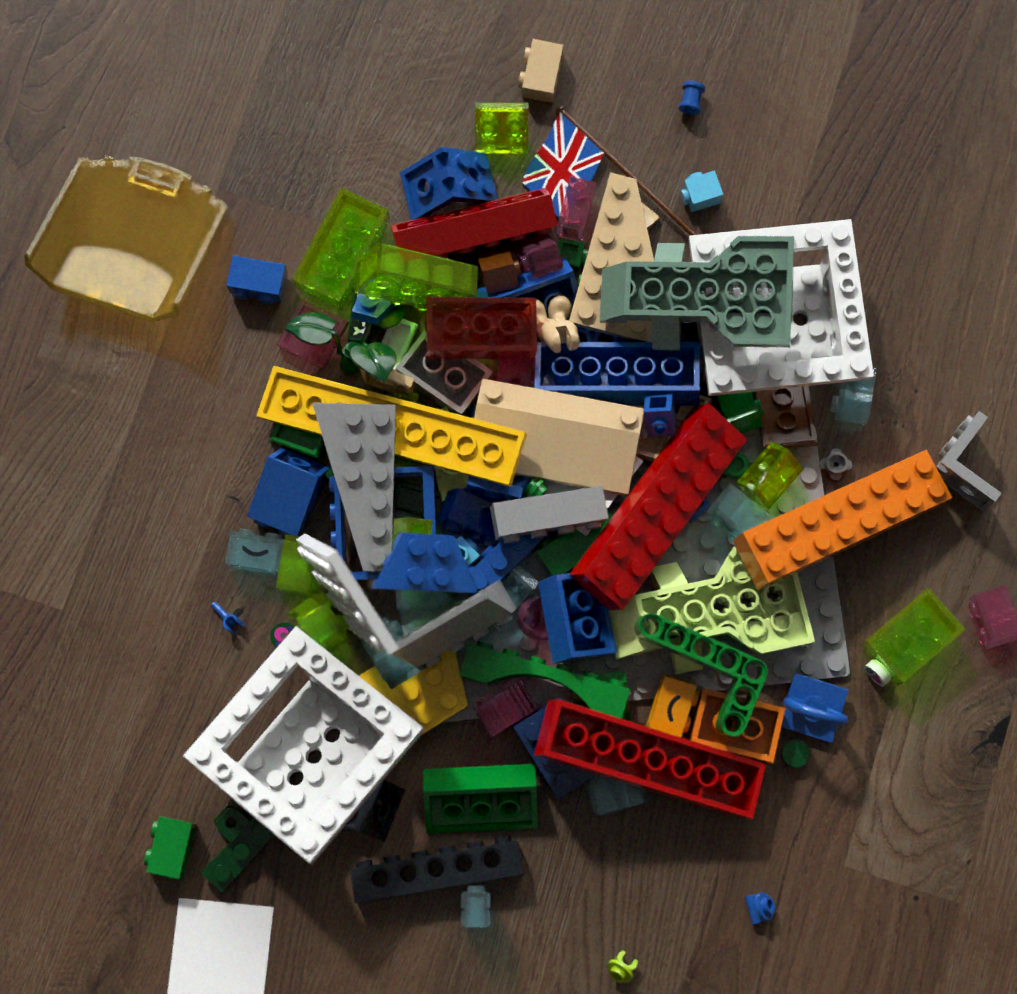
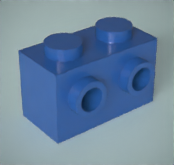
(256, 279)

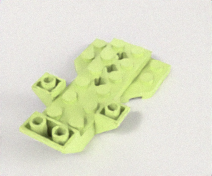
(761, 627)

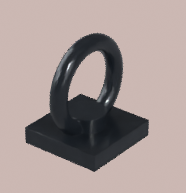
(377, 811)

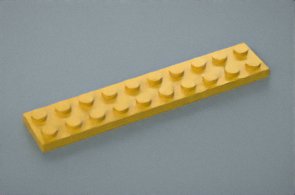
(420, 431)

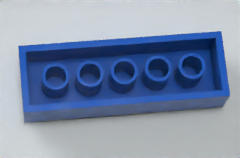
(620, 372)

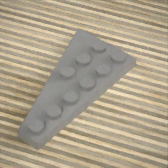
(362, 460)

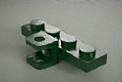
(245, 842)

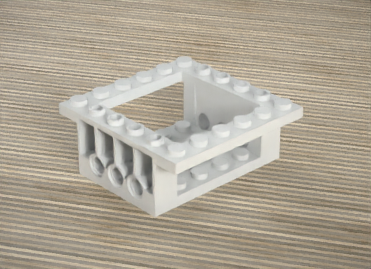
(823, 351)
(369, 746)

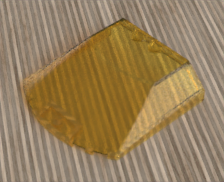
(127, 236)

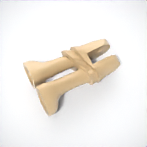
(557, 327)

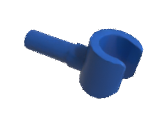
(228, 620)

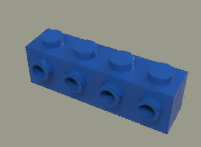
(500, 561)

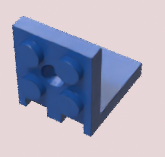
(447, 181)

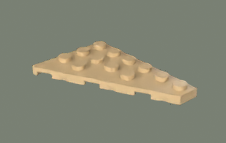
(617, 238)

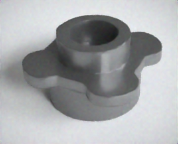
(843, 464)

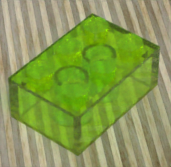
(913, 636)

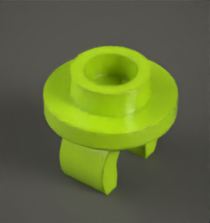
(620, 971)

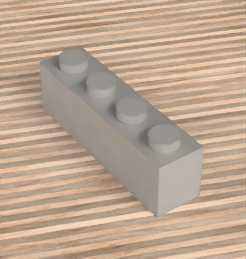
(549, 513)

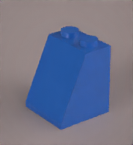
(287, 491)

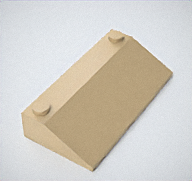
(567, 435)

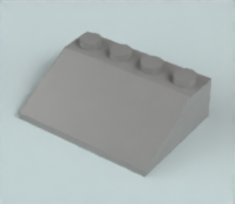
(456, 625)

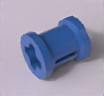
(691, 97)

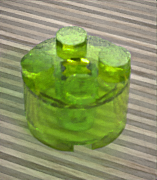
(319, 621)

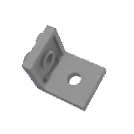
(957, 475)

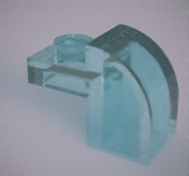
(519, 586)

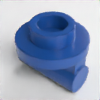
(760, 907)

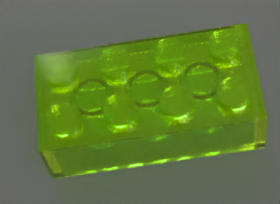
(342, 240)
(412, 276)

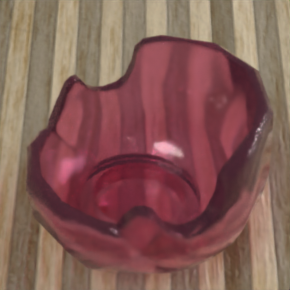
(531, 619)

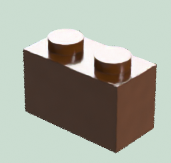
(498, 267)

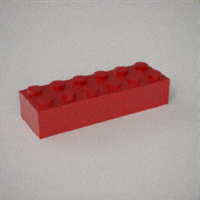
(478, 224)

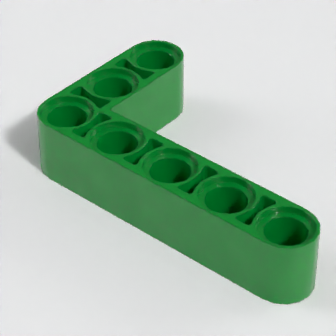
(712, 661)

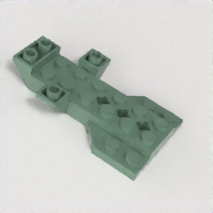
(672, 292)

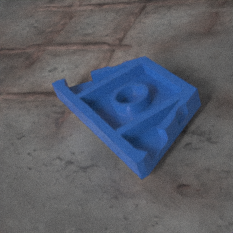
(425, 564)

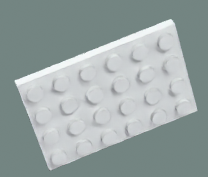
(345, 593)

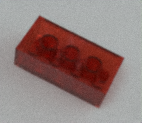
(480, 328)

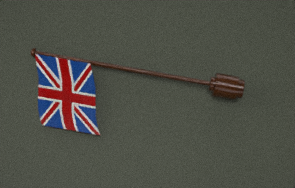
(576, 154)

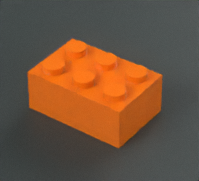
(757, 740)

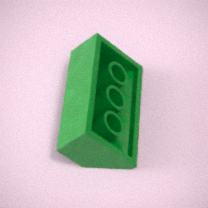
(480, 798)

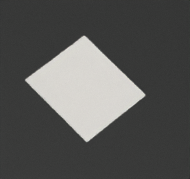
(220, 948)

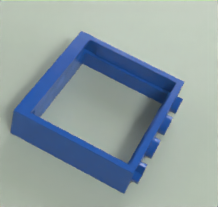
(337, 512)

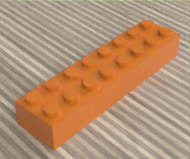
(841, 519)

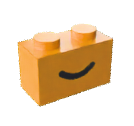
(672, 705)

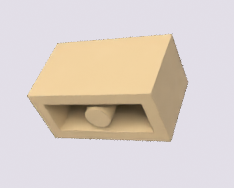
(542, 70)

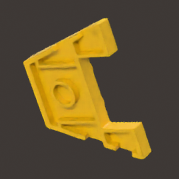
(427, 696)

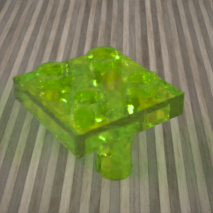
(501, 128)

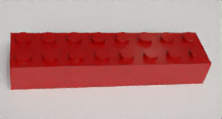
(658, 507)
(649, 759)

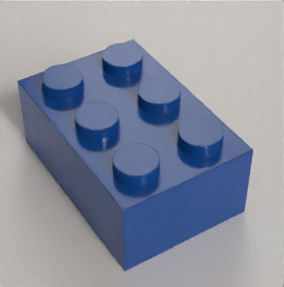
(575, 621)

